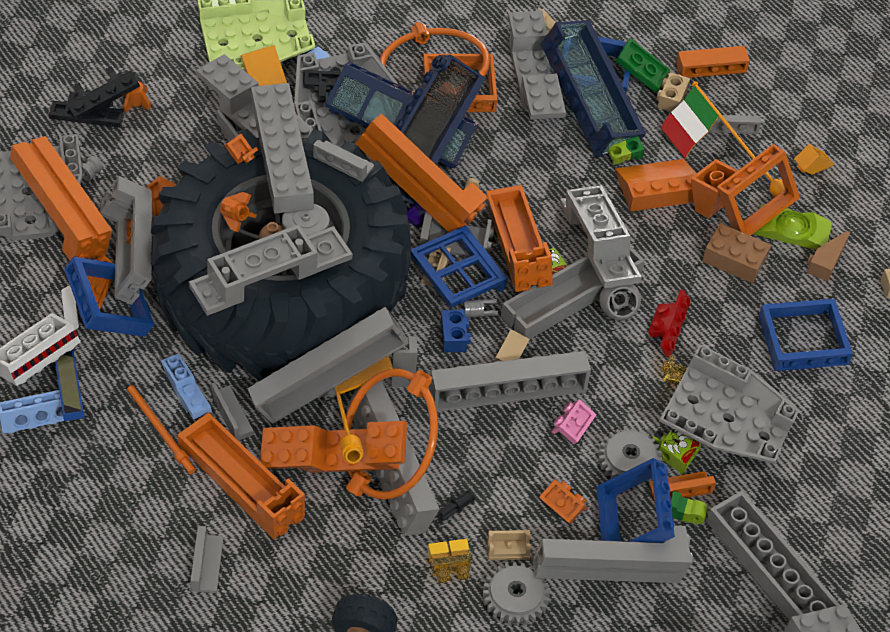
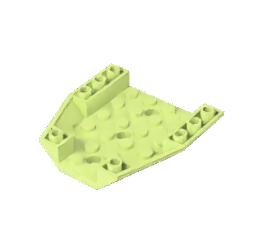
(243, 21)

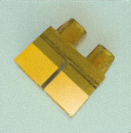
(450, 559)

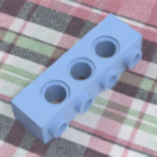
(29, 409)

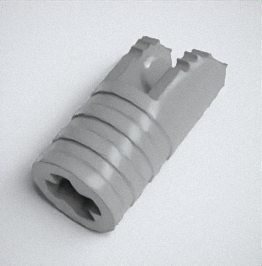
(475, 308)

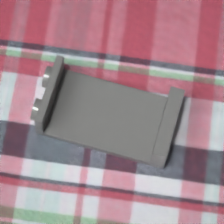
(432, 229)

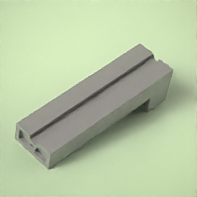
(134, 259)
(615, 560)

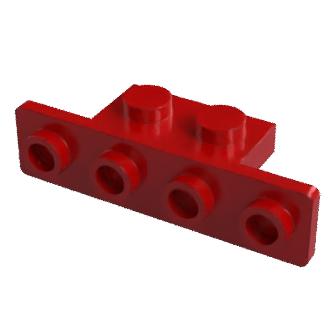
(668, 322)

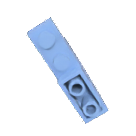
(185, 386)

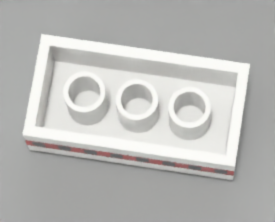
(36, 348)

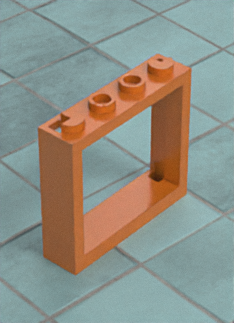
(481, 103)
(749, 174)

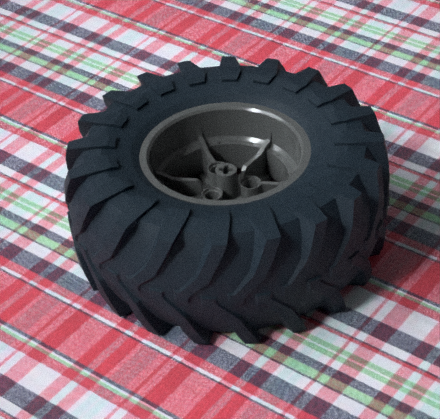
(279, 313)

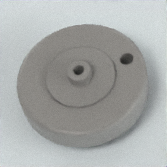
(309, 220)

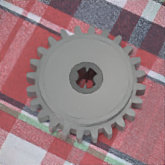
(626, 451)
(515, 594)

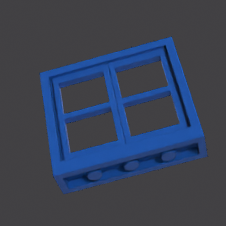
(478, 254)

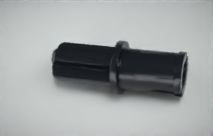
(456, 505)

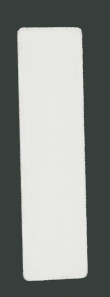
(69, 306)

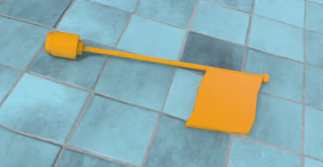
(351, 444)

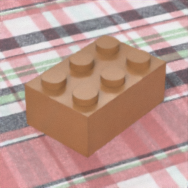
(736, 253)

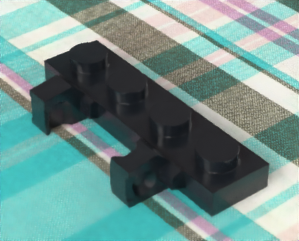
(320, 81)
(116, 87)
(103, 116)

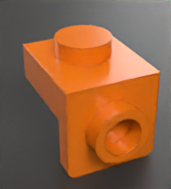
(240, 149)

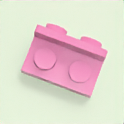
(574, 421)

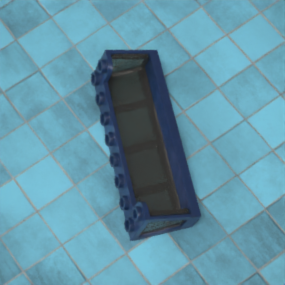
(438, 108)

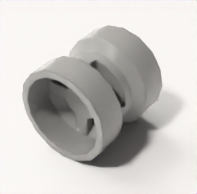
(90, 167)

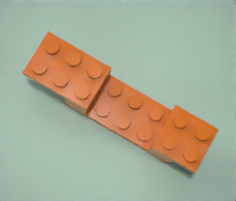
(320, 450)

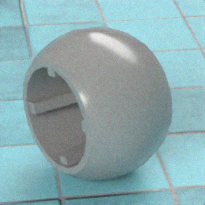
(609, 294)

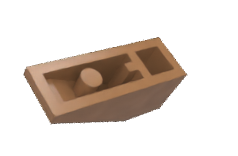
(827, 256)

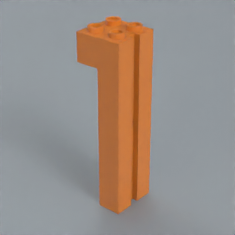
(420, 176)
(63, 198)
(522, 248)
(243, 476)

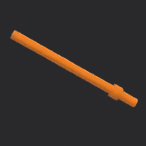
(180, 455)

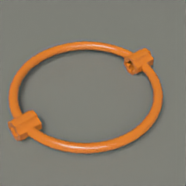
(422, 35)
(419, 387)

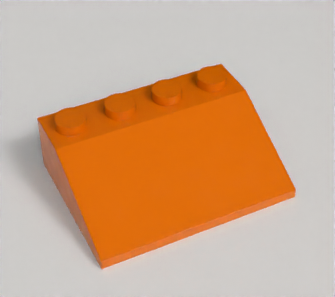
(656, 184)

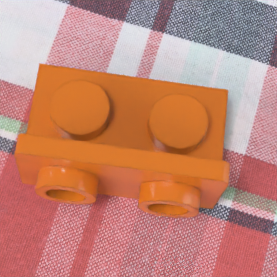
(563, 501)

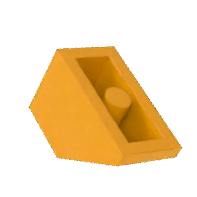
(812, 160)

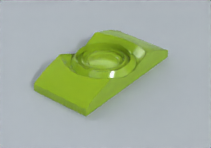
(798, 229)

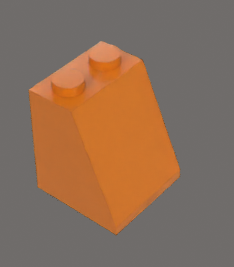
(704, 187)

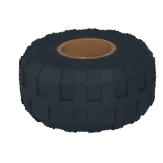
(363, 614)

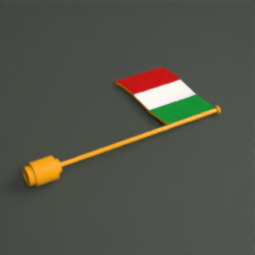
(693, 120)

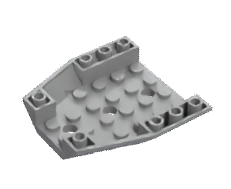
(315, 112)
(20, 208)
(731, 392)

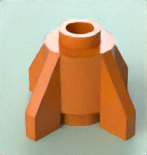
(136, 98)
(235, 209)

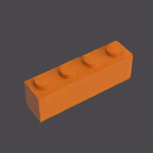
(712, 61)

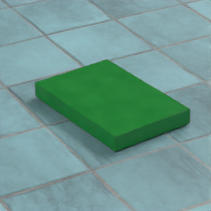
(642, 65)

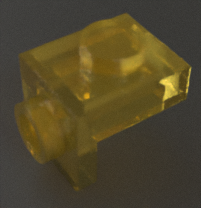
(672, 371)

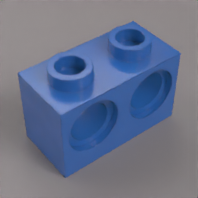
(454, 331)

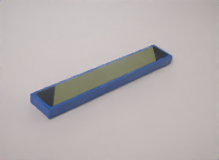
(69, 387)

